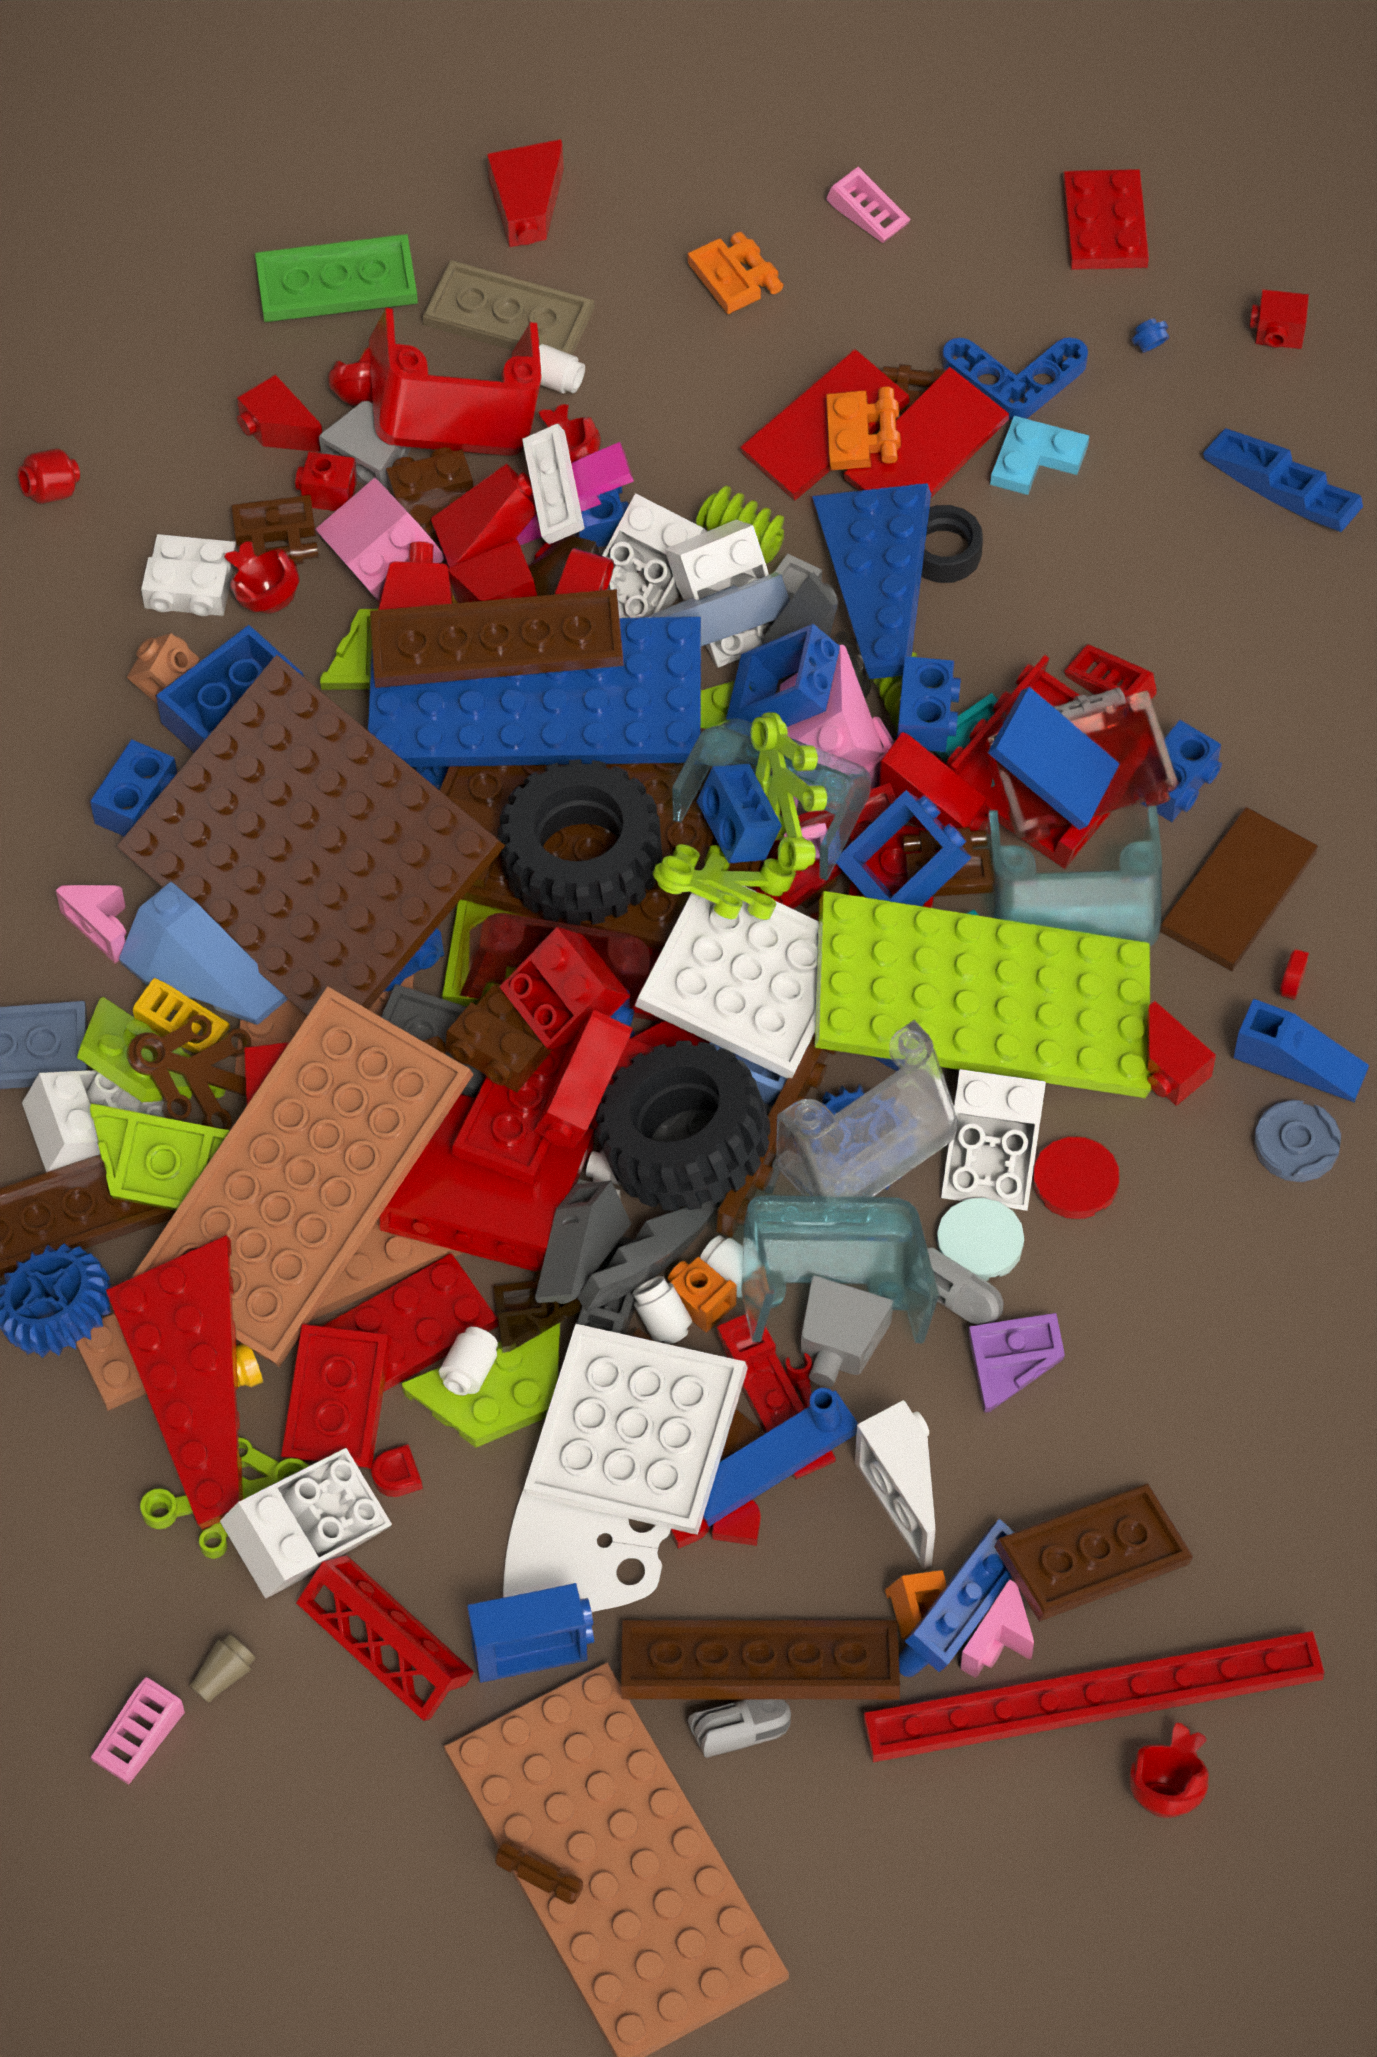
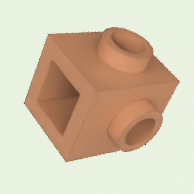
(161, 663)

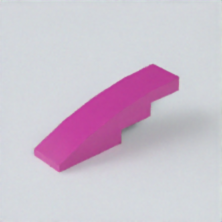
(593, 476)

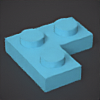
(1033, 445)

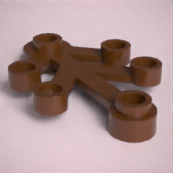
(195, 1070)

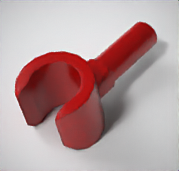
(801, 1379)

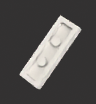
(553, 484)

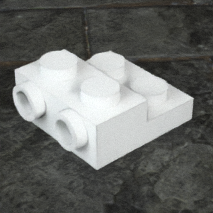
(188, 575)

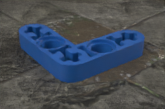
(1011, 385)

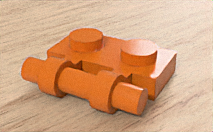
(726, 277)
(849, 428)

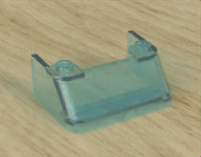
(730, 742)
(1099, 903)
(839, 1240)

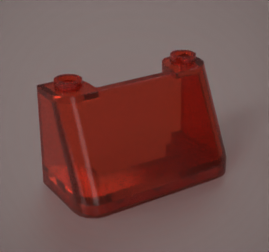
(1127, 735)
(510, 938)

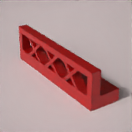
(394, 1624)

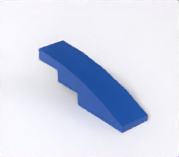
(1276, 477)

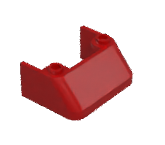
(452, 411)

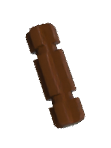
(539, 1872)

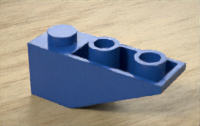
(1298, 1051)

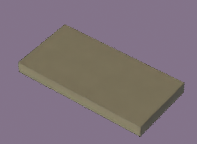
(500, 308)

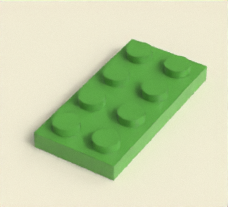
(336, 278)

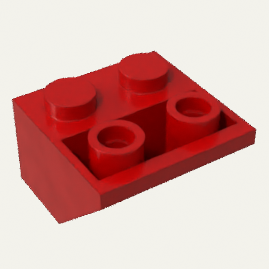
(562, 987)

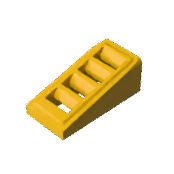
(161, 992)

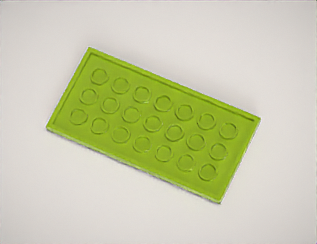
(984, 992)

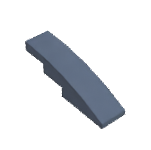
(734, 608)

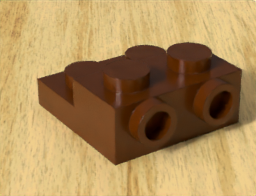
(429, 484)
(496, 1041)

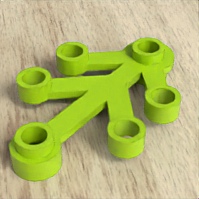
(771, 738)
(678, 875)
(180, 1506)

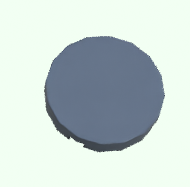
(1297, 1141)

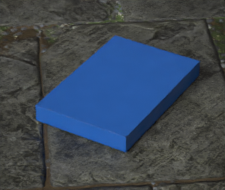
(1053, 758)

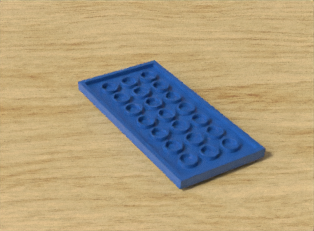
(599, 714)

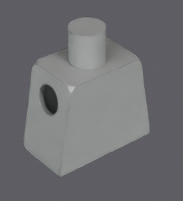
(356, 438)
(842, 1328)

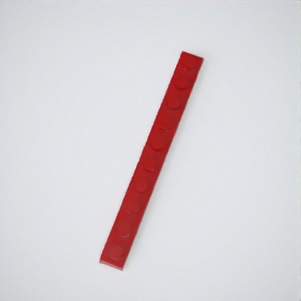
(1093, 1696)

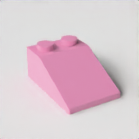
(372, 533)
(846, 724)

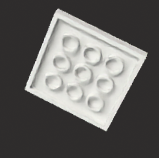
(740, 982)
(636, 1428)

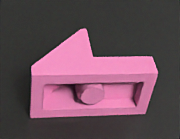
(94, 912)
(1003, 1625)

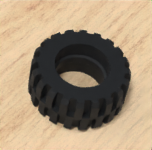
(573, 797)
(702, 1164)

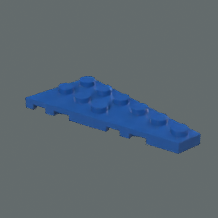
(878, 560)

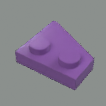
(1013, 1355)

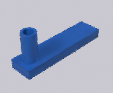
(780, 1453)
(958, 1607)

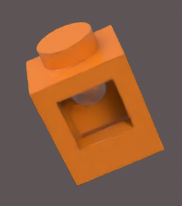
(703, 1304)
(913, 1597)

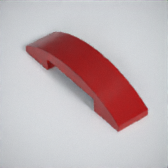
(765, 1382)

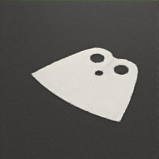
(558, 1546)

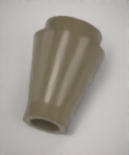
(222, 1668)

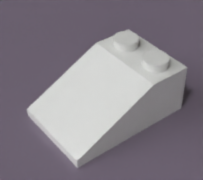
(896, 1465)

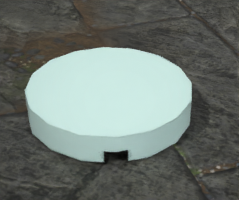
(981, 1237)

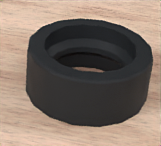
(959, 566)

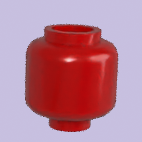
(48, 476)

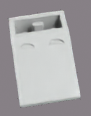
(640, 559)
(715, 562)
(62, 1117)
(994, 1138)
(304, 1521)

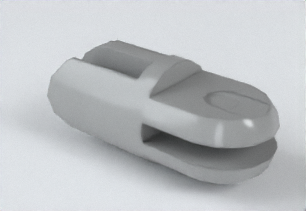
(964, 1291)
(739, 1725)

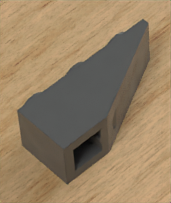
(811, 604)
(580, 1239)

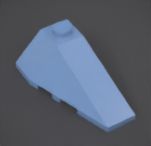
(194, 955)

